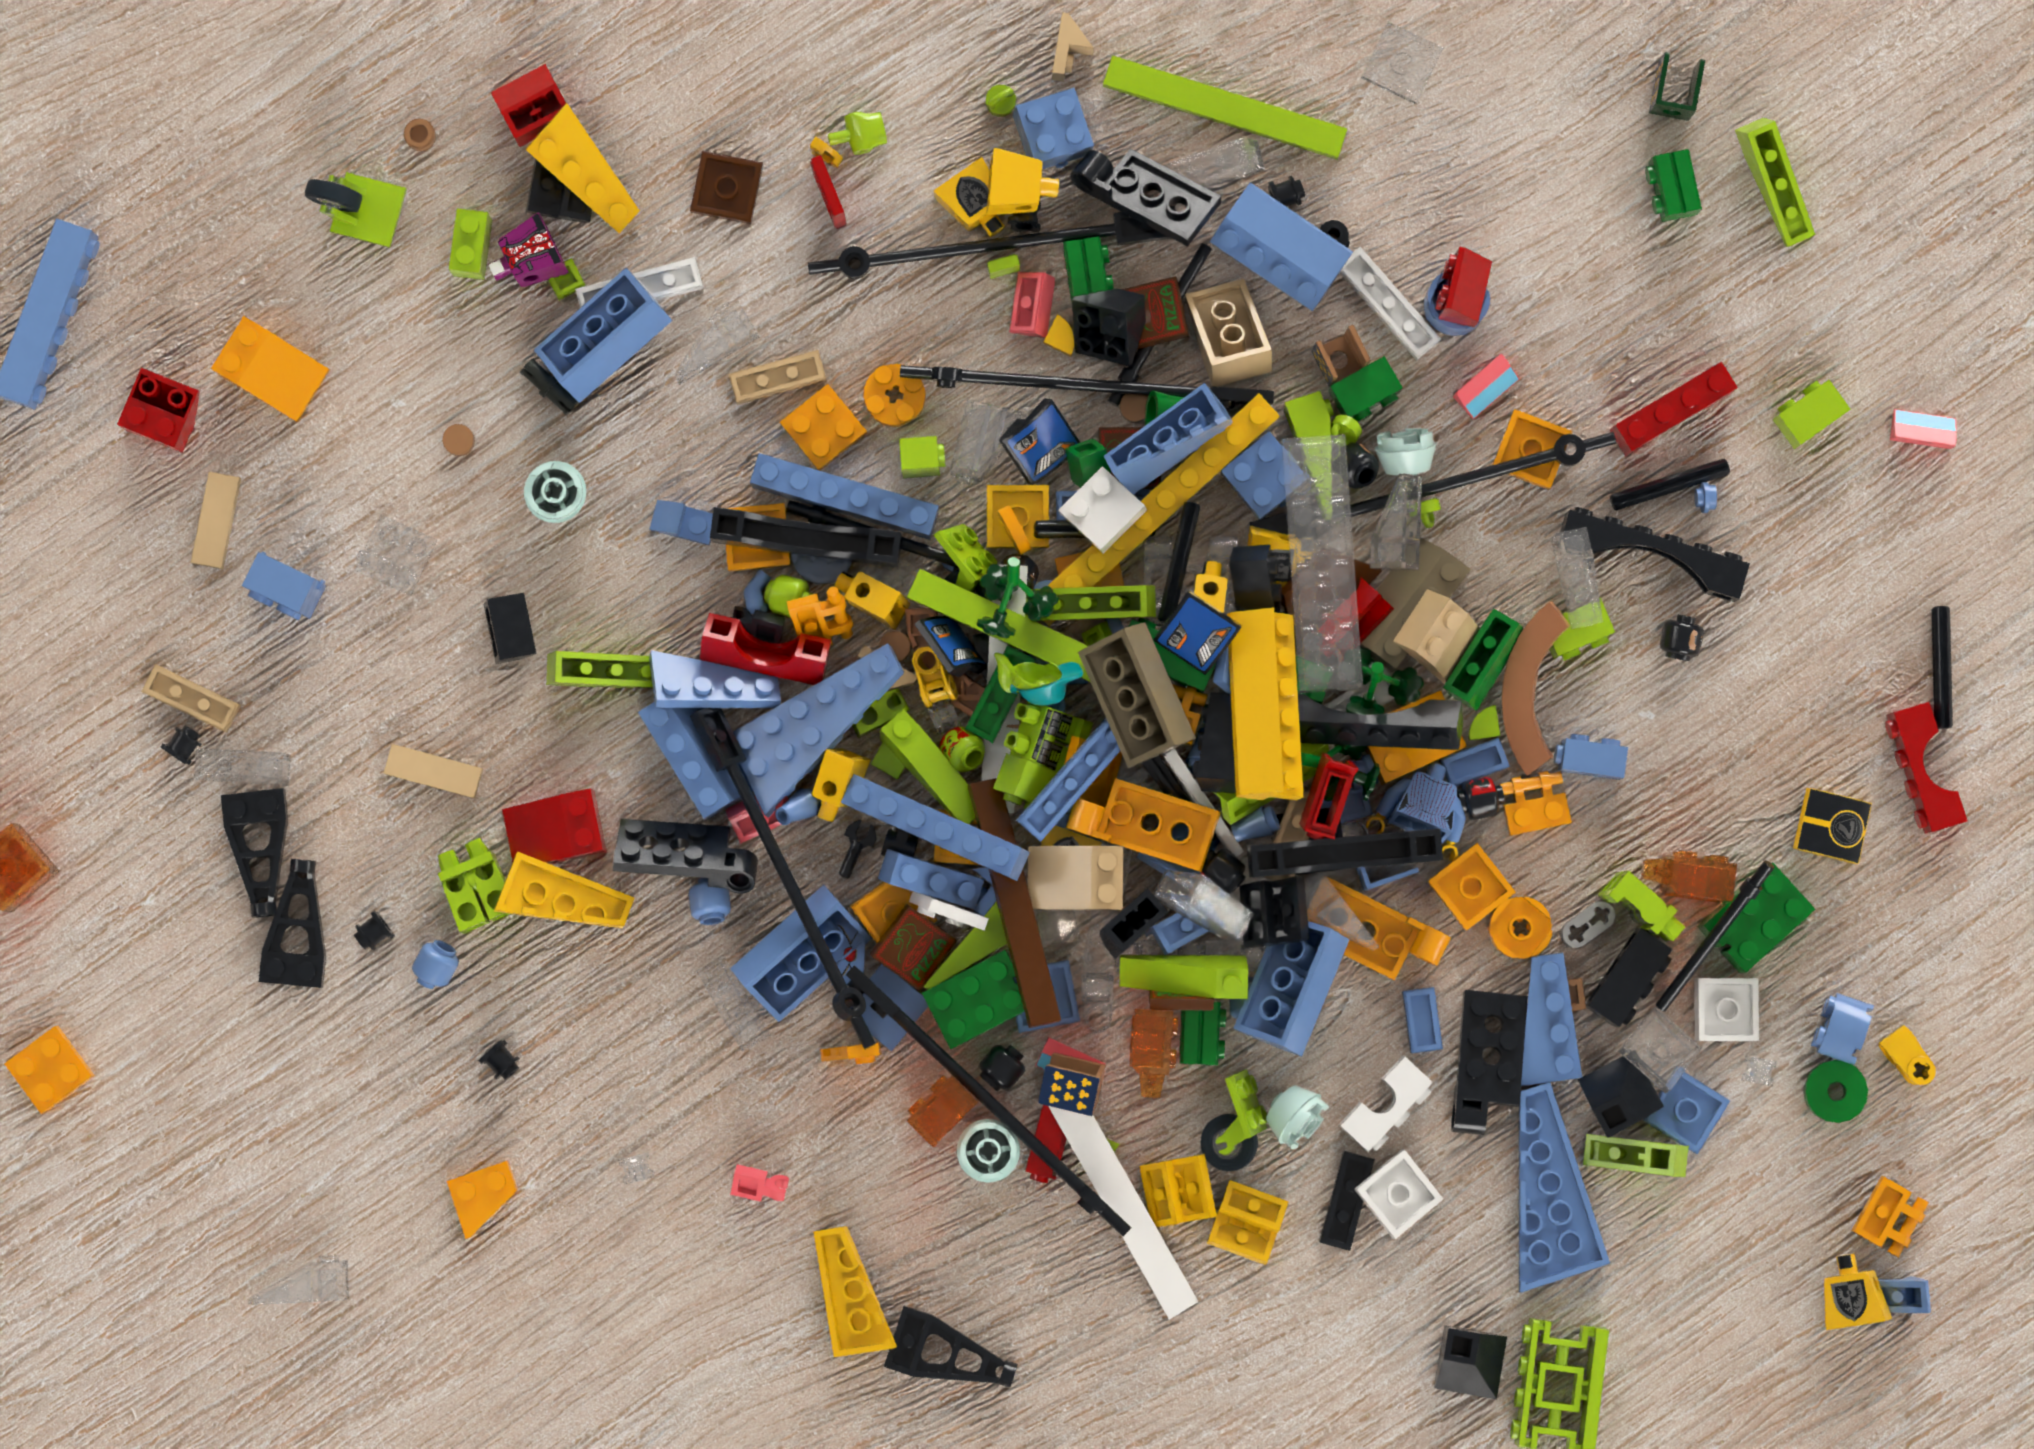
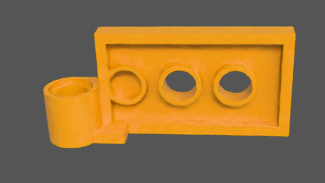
(1123, 824)
(1393, 933)

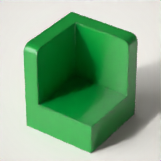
(1085, 460)

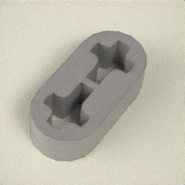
(1583, 918)

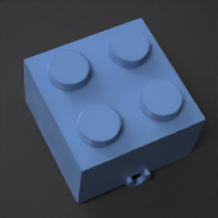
(1053, 129)
(1258, 476)
(278, 583)

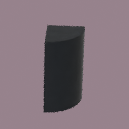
(509, 628)
(1132, 923)

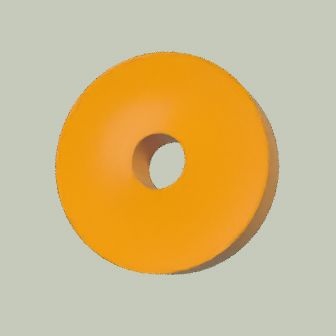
(1014, 530)

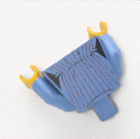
(1424, 804)

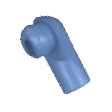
(753, 592)

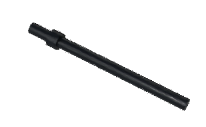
(1130, 373)
(819, 516)
(1749, 890)

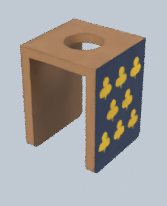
(1351, 346)
(1072, 1084)

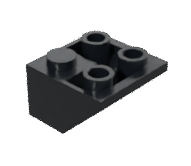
(1109, 324)
(1619, 1095)
(1470, 1362)

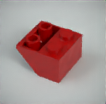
(529, 103)
(1465, 288)
(160, 410)

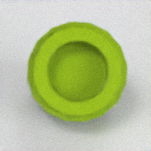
(1000, 100)
(1346, 425)
(1427, 510)

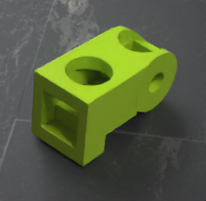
(881, 712)

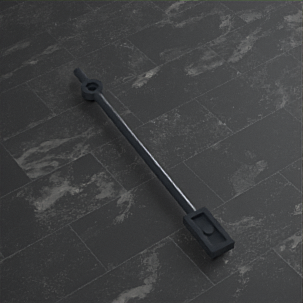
(1124, 228)
(948, 377)
(1279, 523)
(728, 755)
(884, 1005)

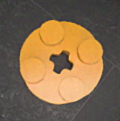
(879, 404)
(1538, 926)

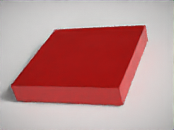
(828, 192)

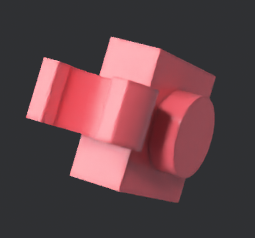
(754, 1184)

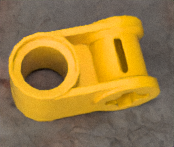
(933, 679)
(1904, 1052)

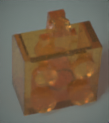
(22, 867)
(1693, 878)
(1151, 1048)
(941, 1110)

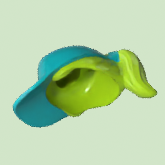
(1037, 682)

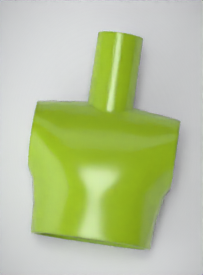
(862, 132)

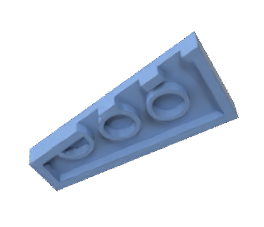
(703, 684)
(1549, 1029)

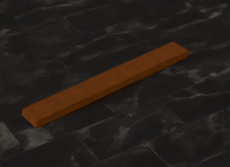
(1016, 913)

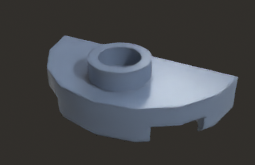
(819, 569)

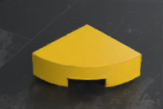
(828, 154)
(1060, 336)

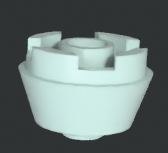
(1406, 451)
(555, 491)
(1295, 1115)
(988, 1150)

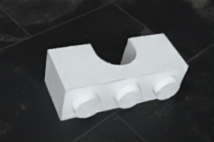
(1407, 1086)

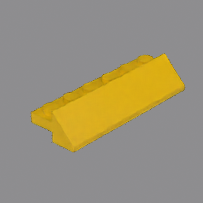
(1265, 706)

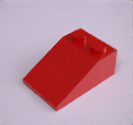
(556, 827)

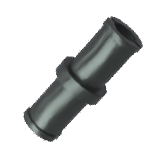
(549, 386)

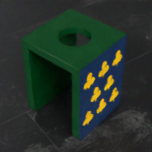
(1667, 108)

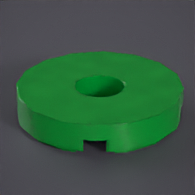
(1854, 1091)

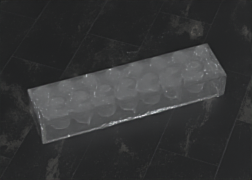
(1322, 564)

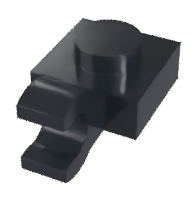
(761, 625)

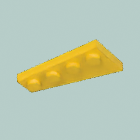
(577, 162)
(556, 894)
(850, 1301)

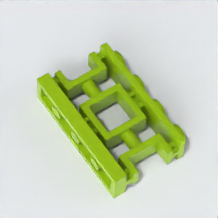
(1587, 1390)

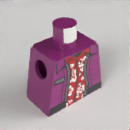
(529, 254)

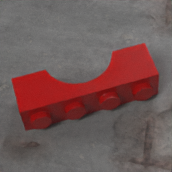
(1673, 408)
(731, 645)
(1934, 805)

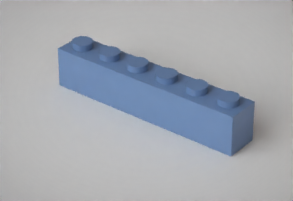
(47, 313)
(844, 496)
(935, 827)

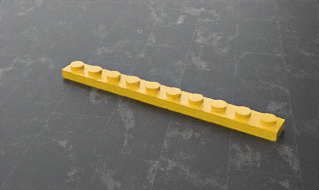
(1172, 494)

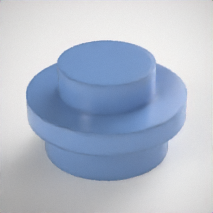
(1706, 497)

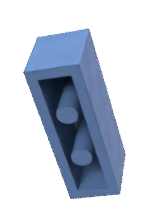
(930, 879)

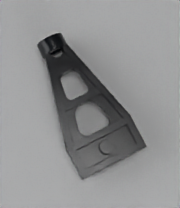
(256, 808)
(294, 968)
(910, 1338)

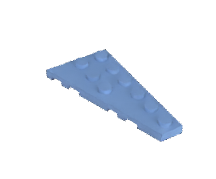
(795, 734)
(1555, 1213)

